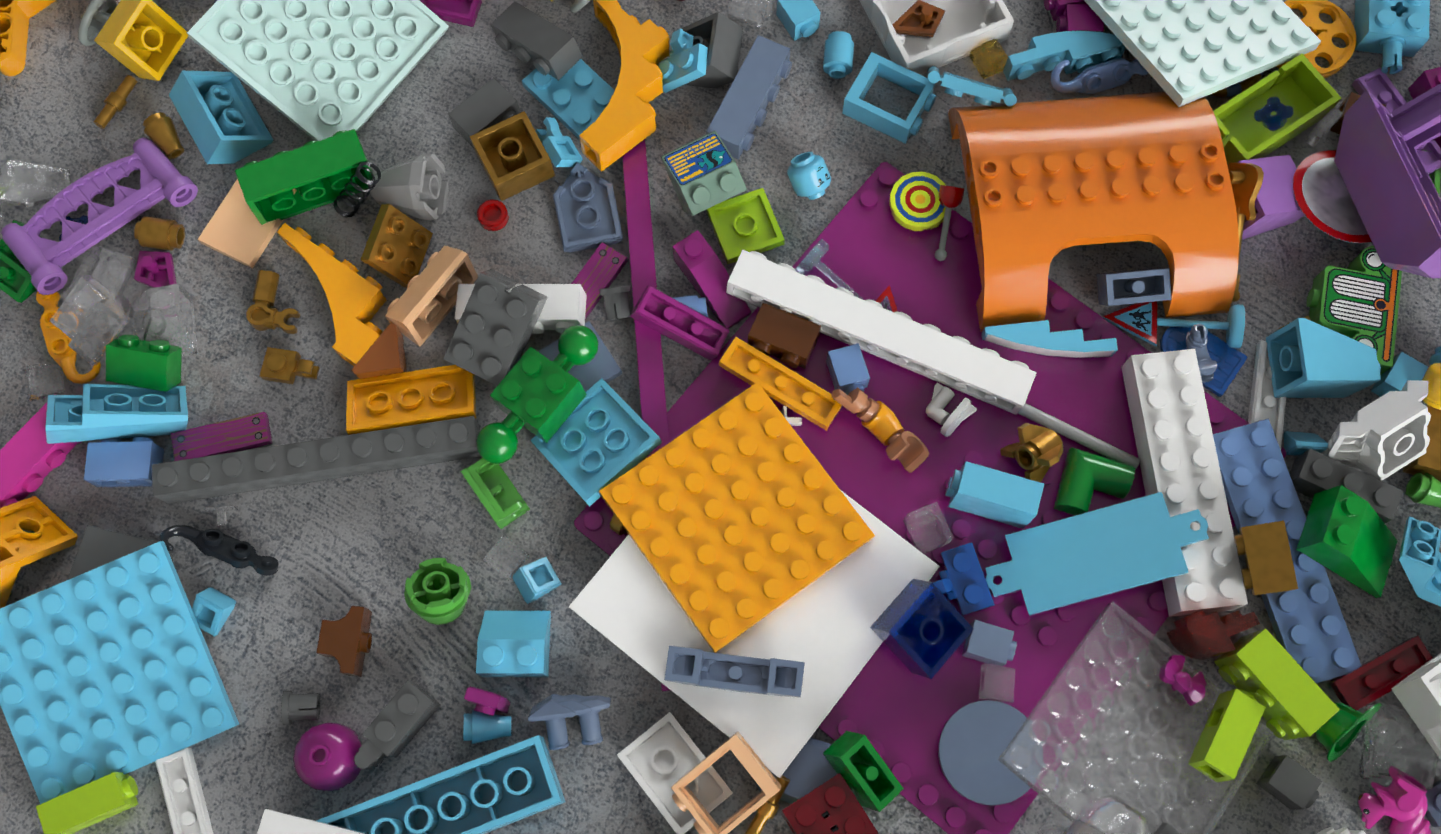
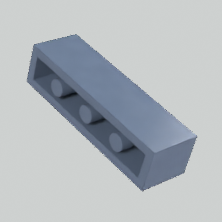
(750, 94)

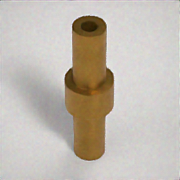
(115, 101)
(768, 809)

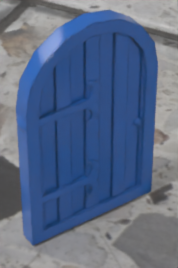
(1228, 359)

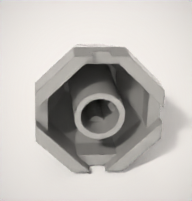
(414, 187)

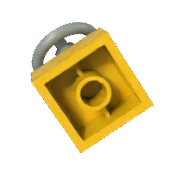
(134, 34)

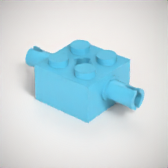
(1392, 29)

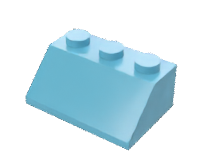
(219, 116)

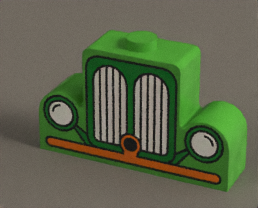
(1359, 303)

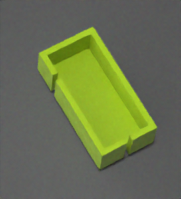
(1297, 86)

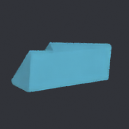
(115, 413)

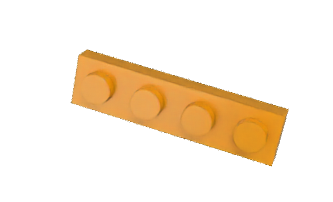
(780, 383)

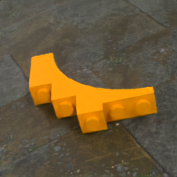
(628, 115)

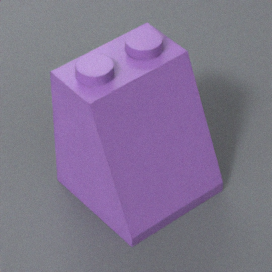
(1275, 201)

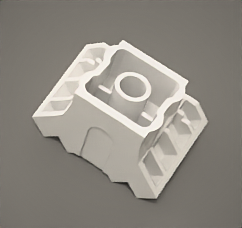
(1385, 432)

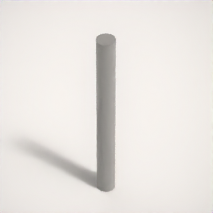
(1078, 435)

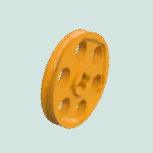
(1341, 27)

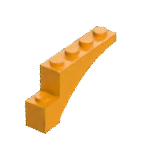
(349, 295)

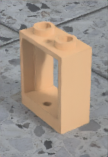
(755, 767)

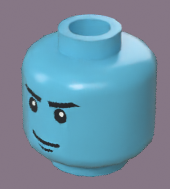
(809, 175)

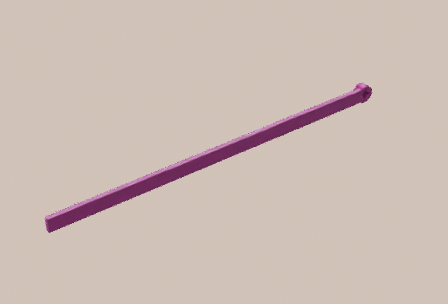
(644, 274)

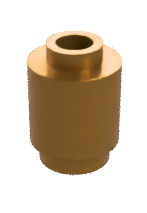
(159, 233)

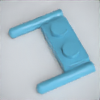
(983, 93)

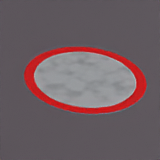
(1326, 200)

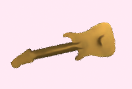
(1246, 183)

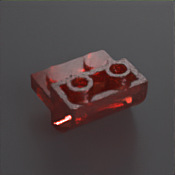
(1209, 635)

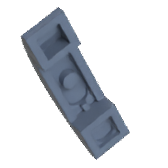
(734, 672)

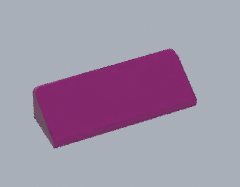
(680, 323)

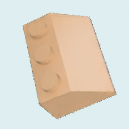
(431, 294)

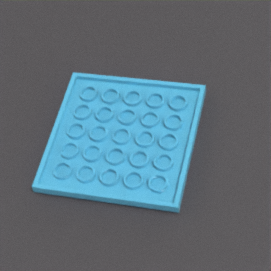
(107, 673)

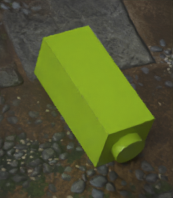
(1227, 735)
(88, 804)

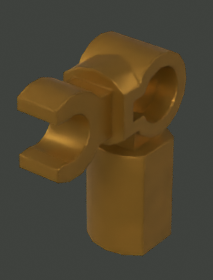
(260, 313)

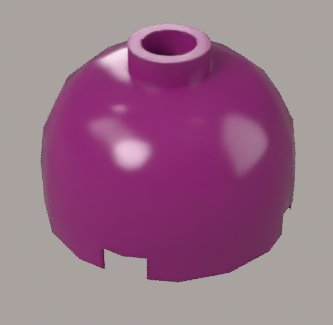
(326, 756)

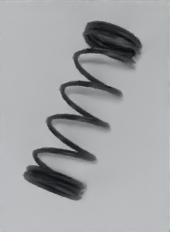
(364, 180)

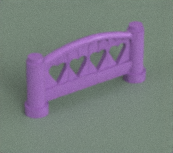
(45, 257)

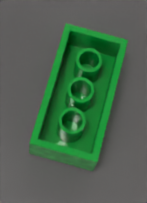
(315, 171)

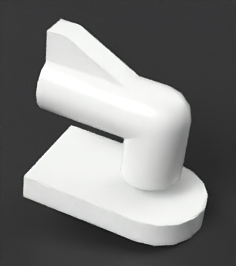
(941, 397)

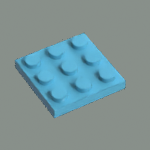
(598, 442)

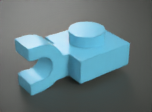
(558, 147)

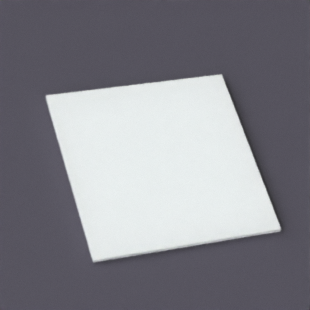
(820, 626)

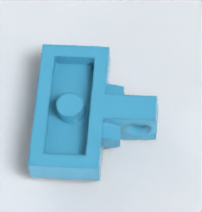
(684, 63)

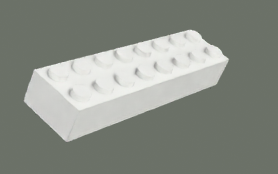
(1183, 464)

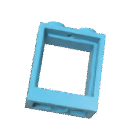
(878, 118)

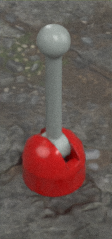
(950, 198)

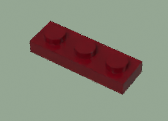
(1381, 673)

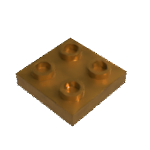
(396, 245)

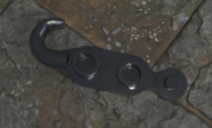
(223, 547)

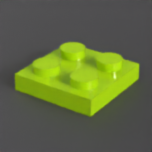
(745, 225)

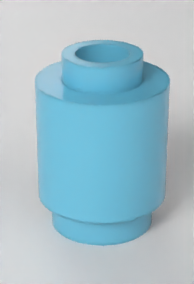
(838, 54)

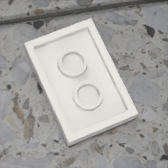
(664, 757)

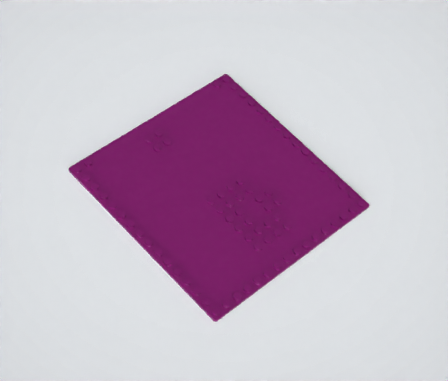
(886, 701)

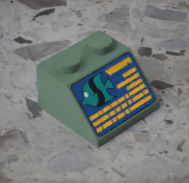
(703, 173)

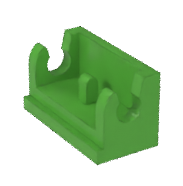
(495, 492)

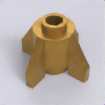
(1036, 451)

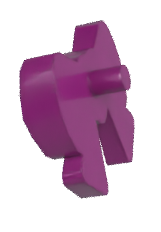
(1190, 687)

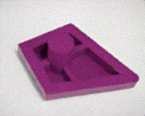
(155, 269)

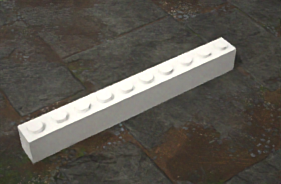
(883, 332)

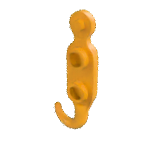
(58, 342)

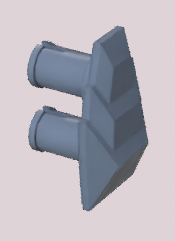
(558, 707)

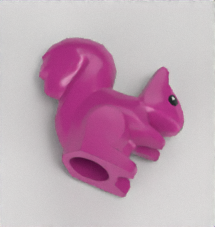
(1402, 801)

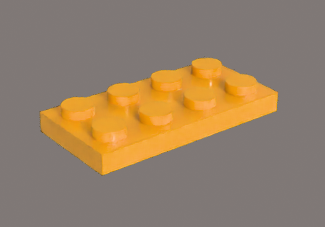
(409, 398)

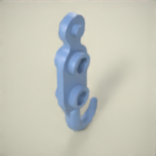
(1097, 77)

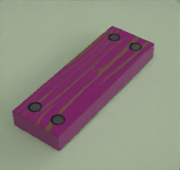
(599, 273)
(222, 437)

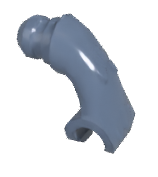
(1198, 340)

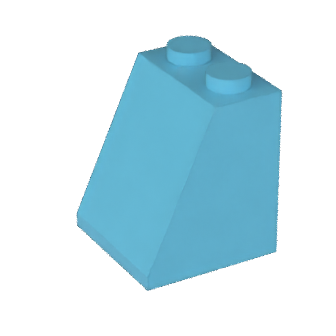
(1319, 362)

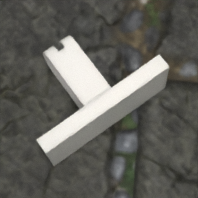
(793, 421)

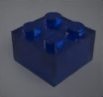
(922, 628)

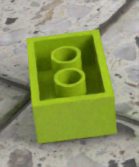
(1267, 671)

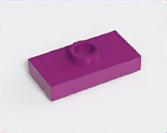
(486, 701)

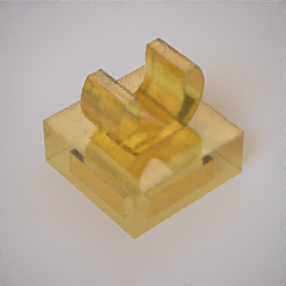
(989, 58)

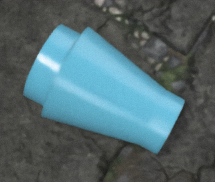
(484, 727)

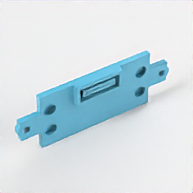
(1096, 553)

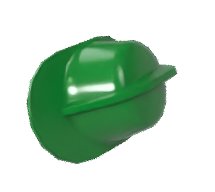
(1343, 729)

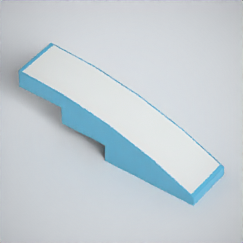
(1037, 339)

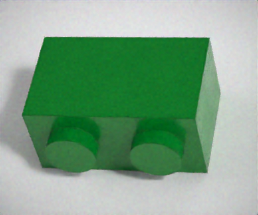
(143, 363)
(863, 770)

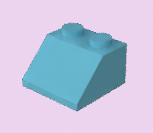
(514, 644)

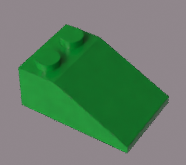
(1348, 539)

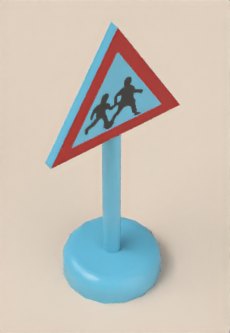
(1142, 322)

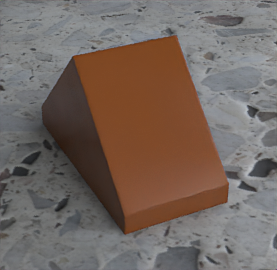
(384, 356)

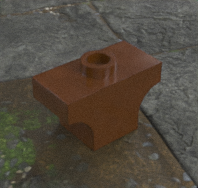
(347, 640)

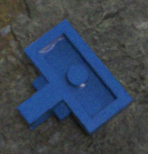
(964, 579)

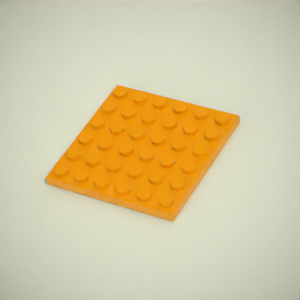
(736, 516)

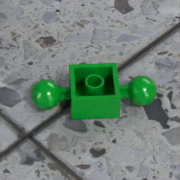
(537, 394)

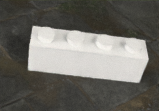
(561, 310)

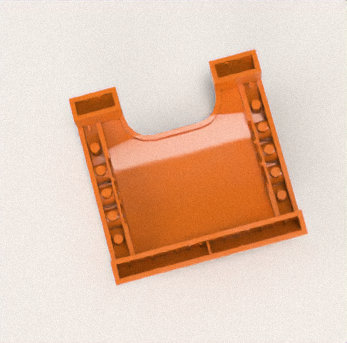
(1097, 175)

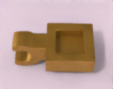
(284, 365)

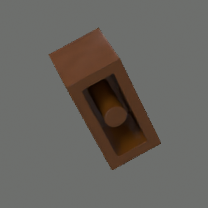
(784, 336)

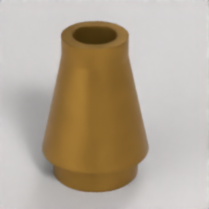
(163, 134)

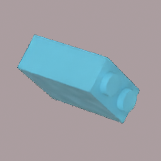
(994, 494)

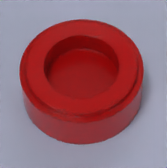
(492, 215)

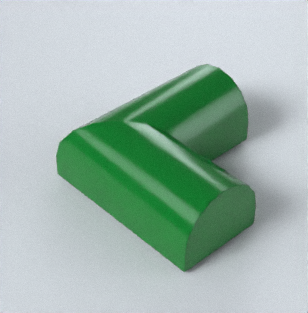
(1090, 472)

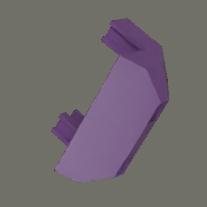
(1390, 180)

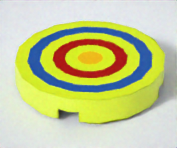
(916, 201)

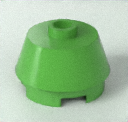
(438, 591)

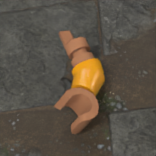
(885, 427)

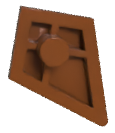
(919, 20)

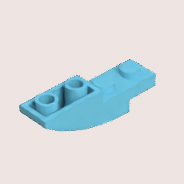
(1079, 47)

